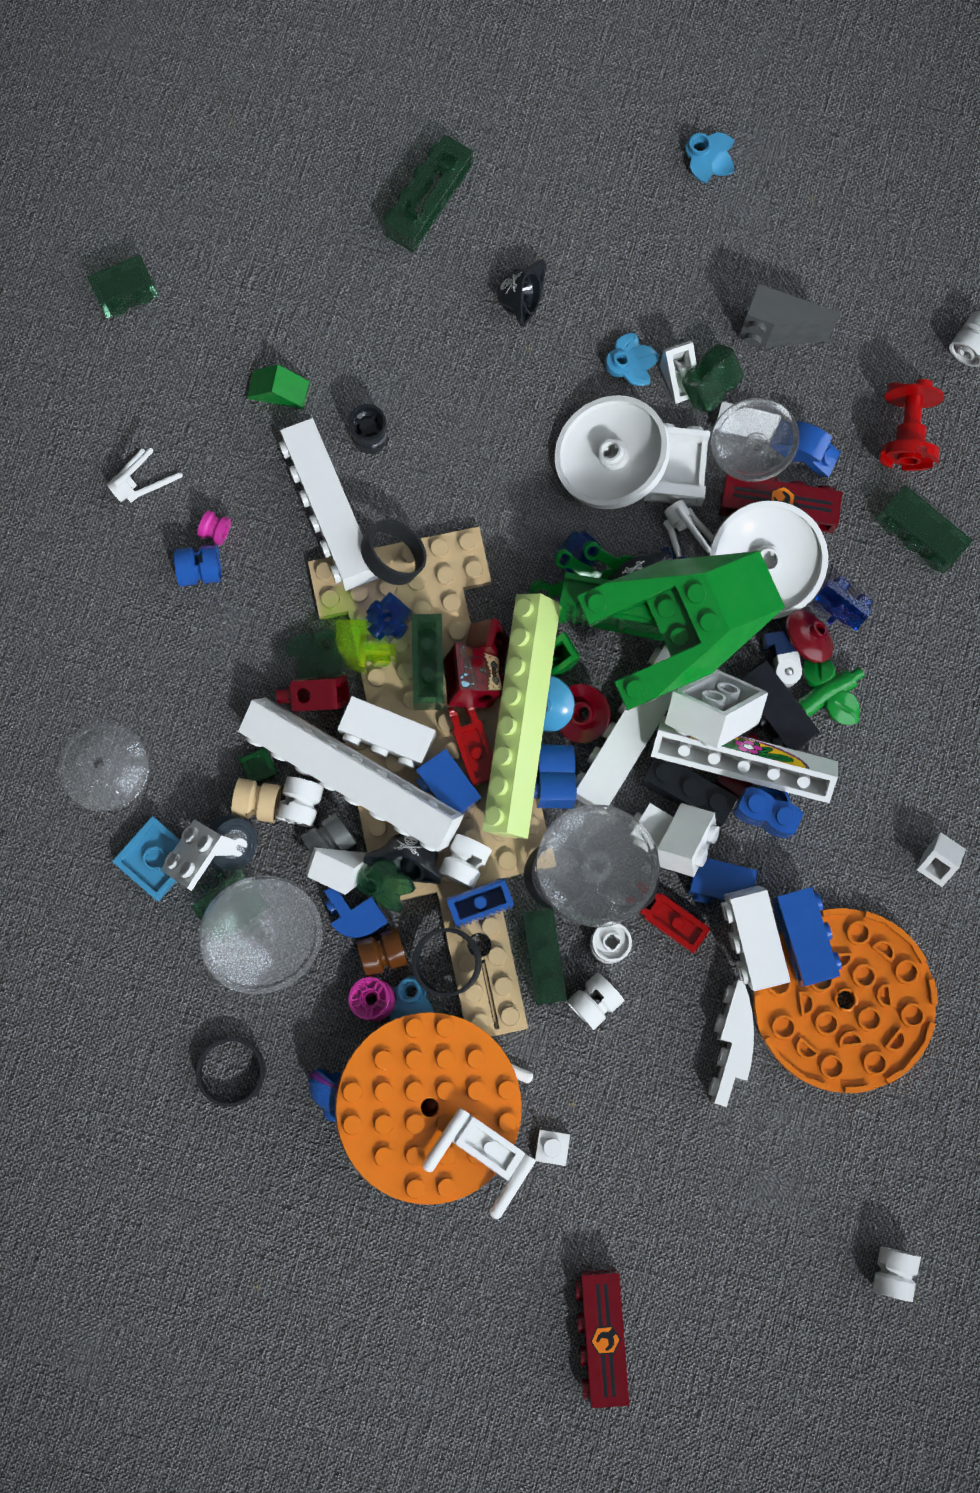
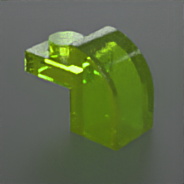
(354, 646)

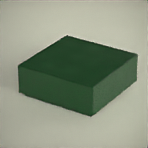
(258, 765)

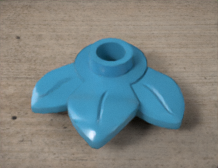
(713, 158)
(635, 360)
(407, 1005)

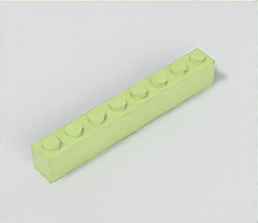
(521, 716)

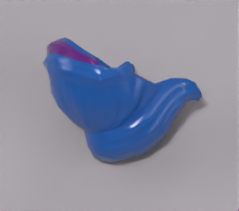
(323, 1090)

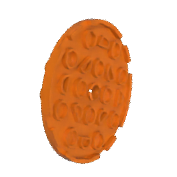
(882, 1028)
(383, 1096)

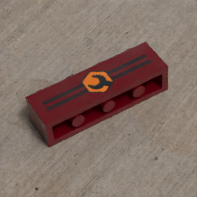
(819, 502)
(604, 1338)

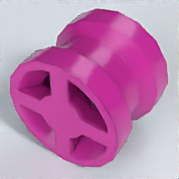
(214, 527)

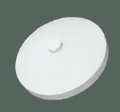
(612, 452)
(788, 543)

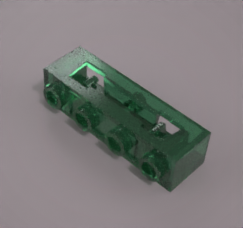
(403, 222)

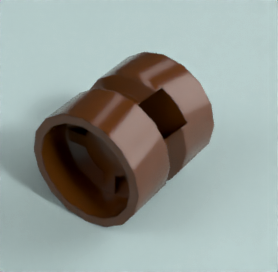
(381, 952)

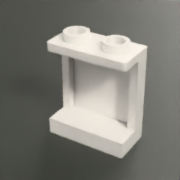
(685, 467)

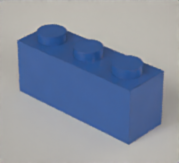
(807, 937)

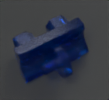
(843, 605)

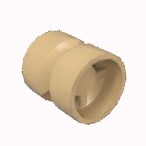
(256, 800)

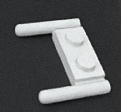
(486, 1148)

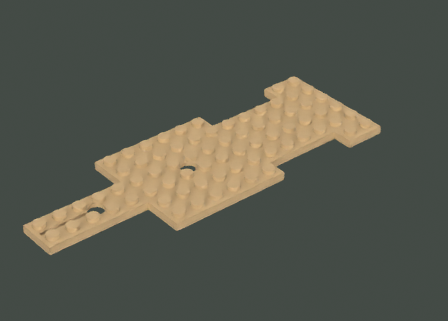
(453, 564)

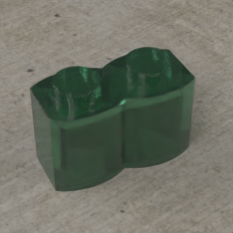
(712, 378)

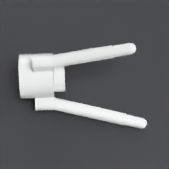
(123, 485)
(682, 517)

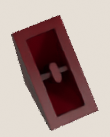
(489, 638)

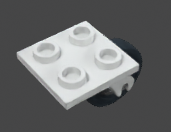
(225, 843)

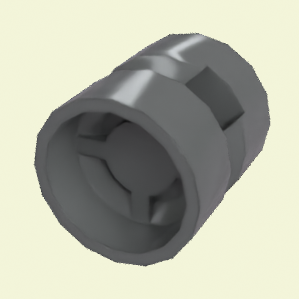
(330, 835)

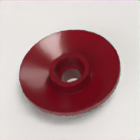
(809, 636)
(591, 728)

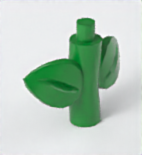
(832, 691)

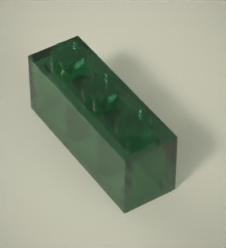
(924, 530)
(427, 662)
(544, 957)

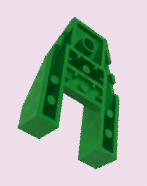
(701, 610)

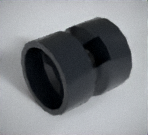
(368, 429)

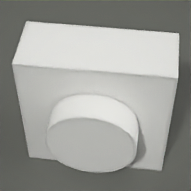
(552, 1147)

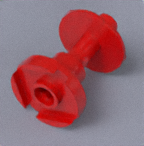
(910, 444)

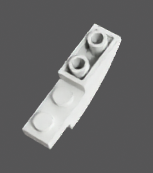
(738, 1031)

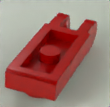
(473, 746)
(676, 923)

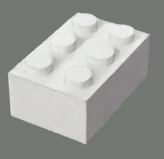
(715, 708)
(755, 938)

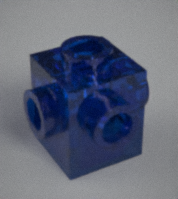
(388, 608)

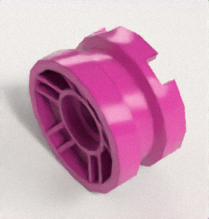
(365, 989)

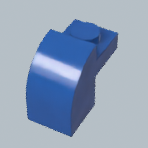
(816, 449)
(355, 923)

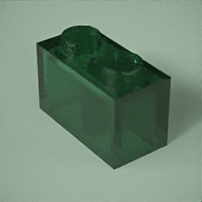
(123, 286)

